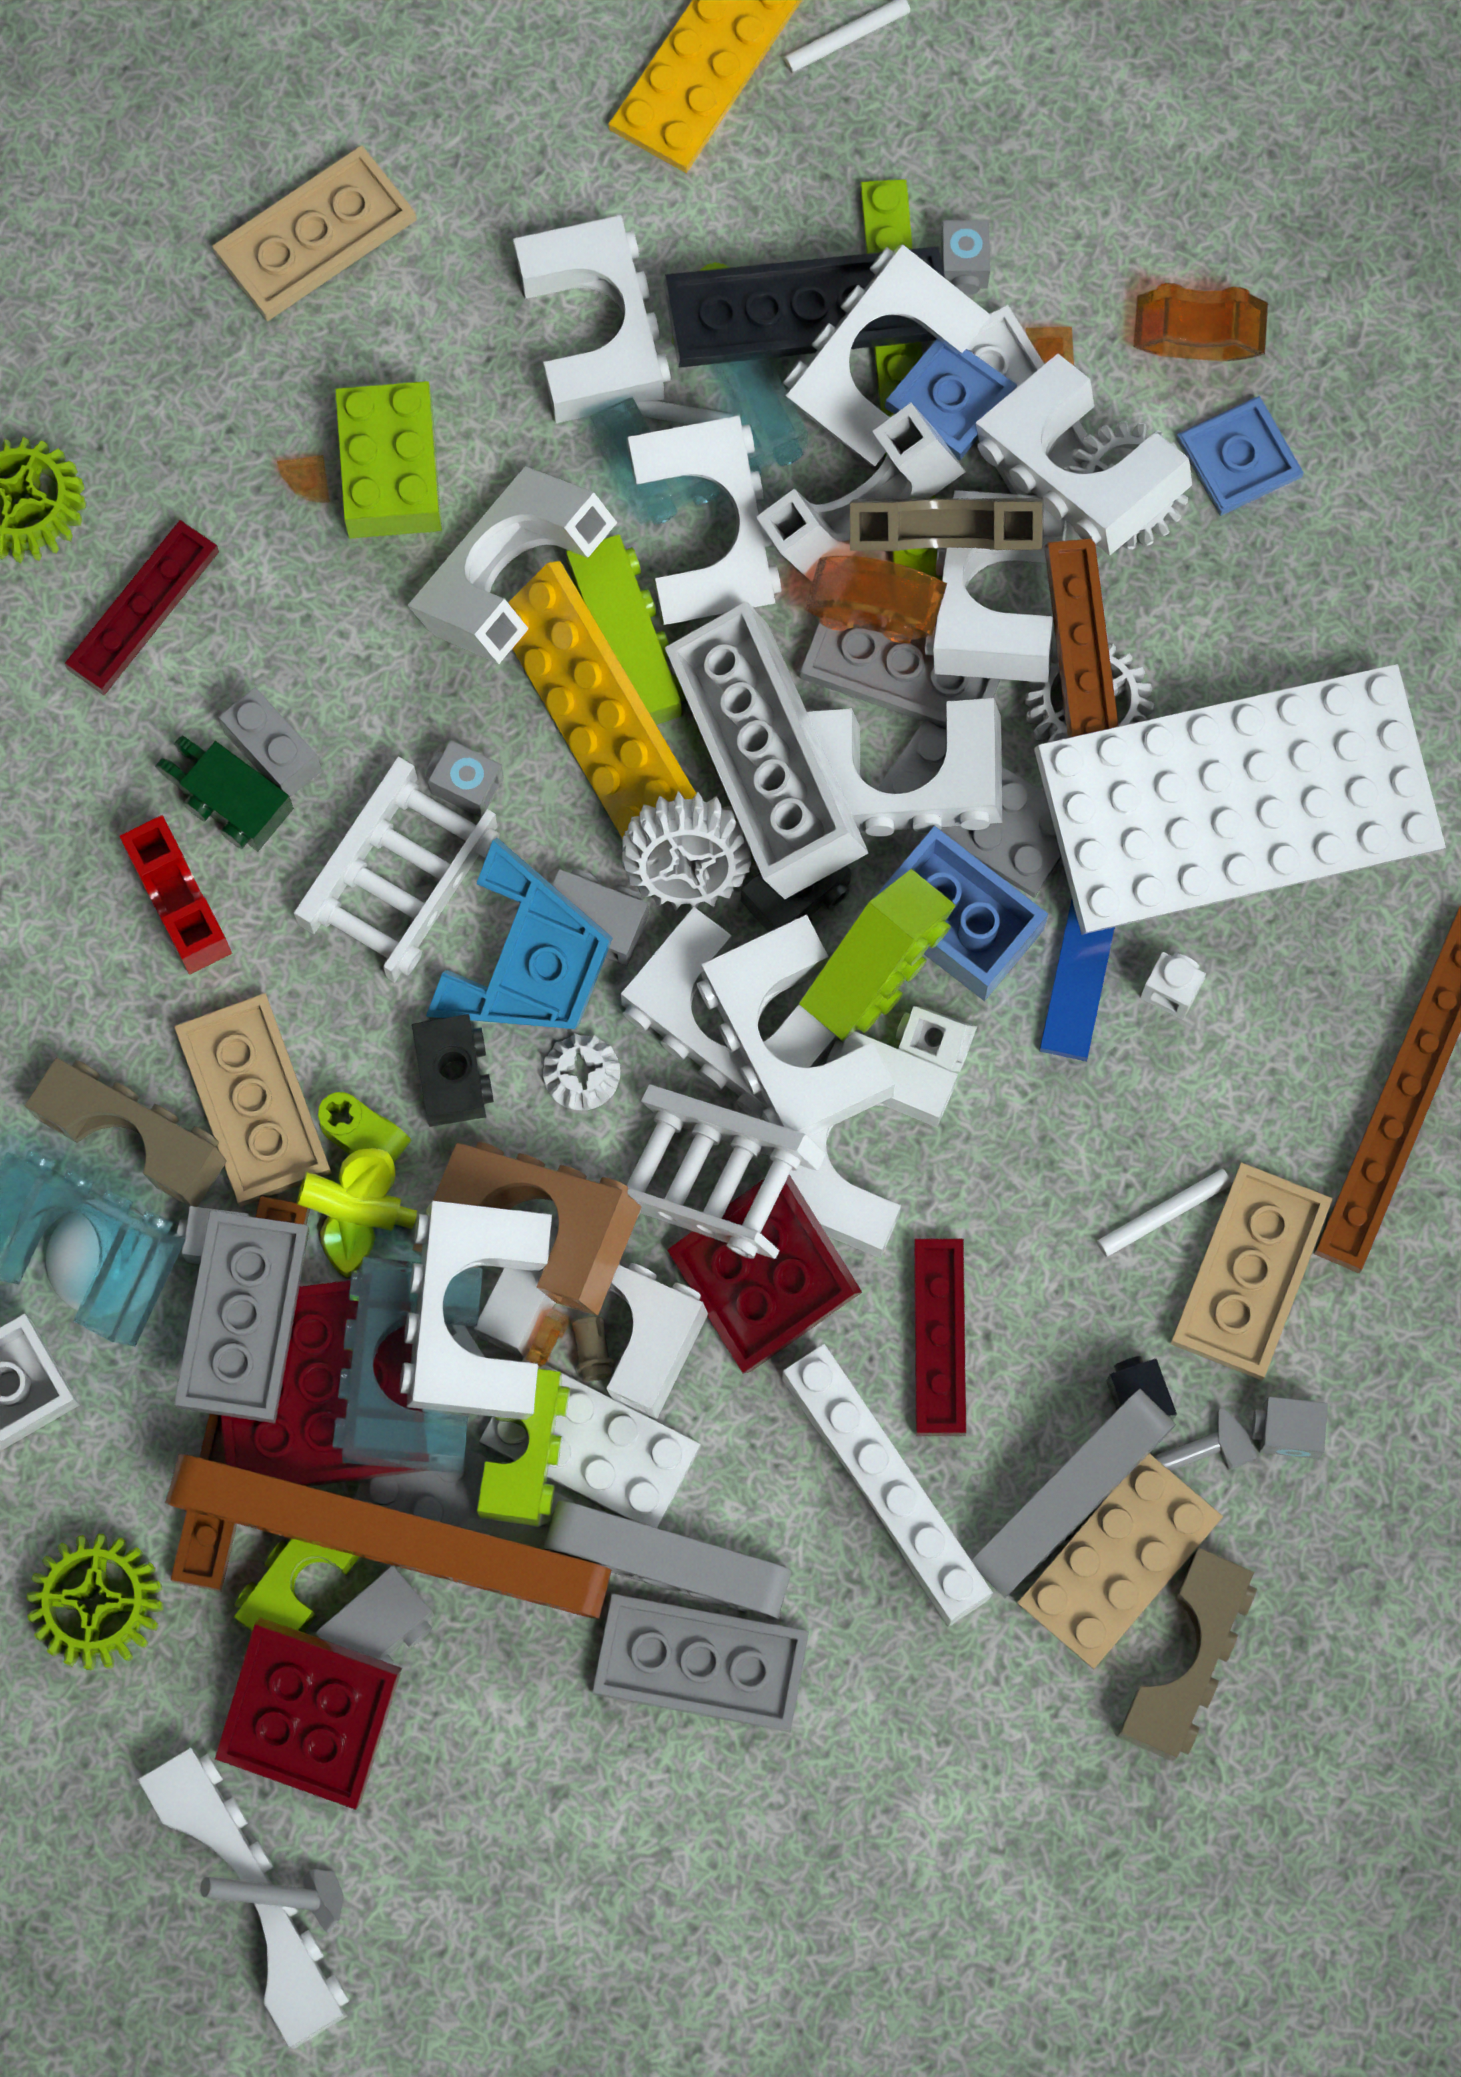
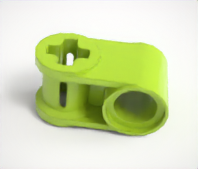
(365, 1129)

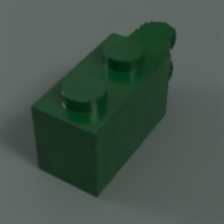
(229, 793)

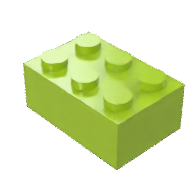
(388, 459)
(879, 956)

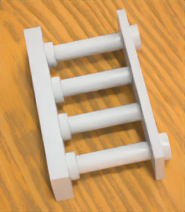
(375, 830)
(748, 1138)

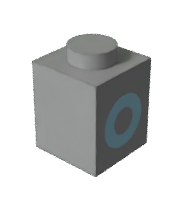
(966, 254)
(464, 778)
(1291, 1427)

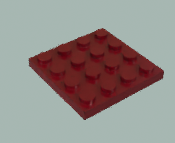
(302, 1437)

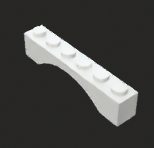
(887, 1484)
(296, 1988)

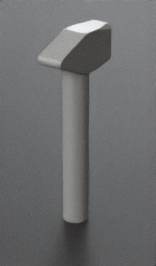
(1229, 1439)
(320, 1894)

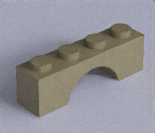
(946, 524)
(79, 1104)
(1212, 1597)

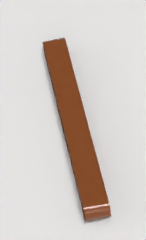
(388, 1536)

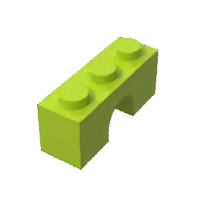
(519, 1489)
(275, 1594)

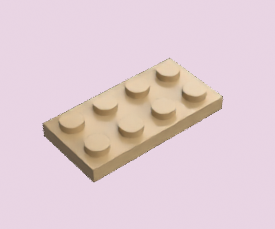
(314, 233)
(252, 1099)
(1251, 1271)
(1120, 1560)

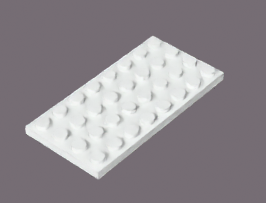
(1239, 798)

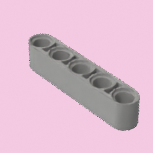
(1073, 1493)
(668, 1559)

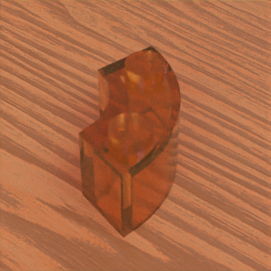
(1201, 323)
(875, 597)

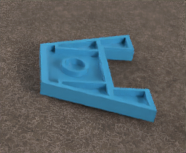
(546, 959)

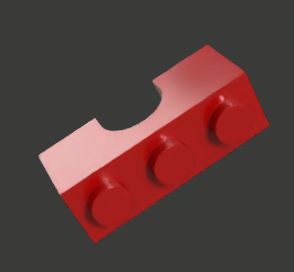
(175, 894)

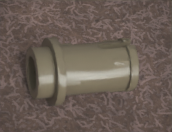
(592, 1349)

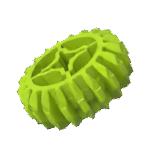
(54, 514)
(94, 1624)

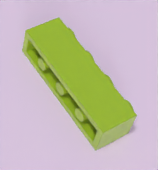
(624, 616)

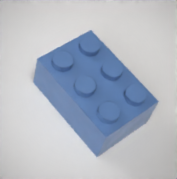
(990, 920)

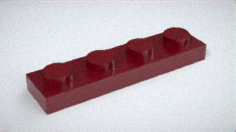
(142, 607)
(939, 1337)

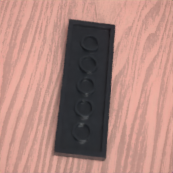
(777, 308)

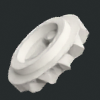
(567, 1089)

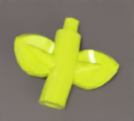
(355, 1206)

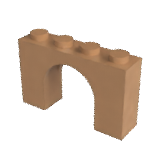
(592, 1216)

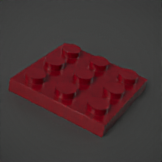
(765, 1300)
(308, 1713)

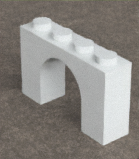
(601, 259)
(900, 287)
(719, 454)
(914, 468)
(1099, 505)
(526, 515)
(983, 641)
(961, 793)
(663, 1000)
(796, 1097)
(849, 1211)
(661, 1338)
(440, 1370)

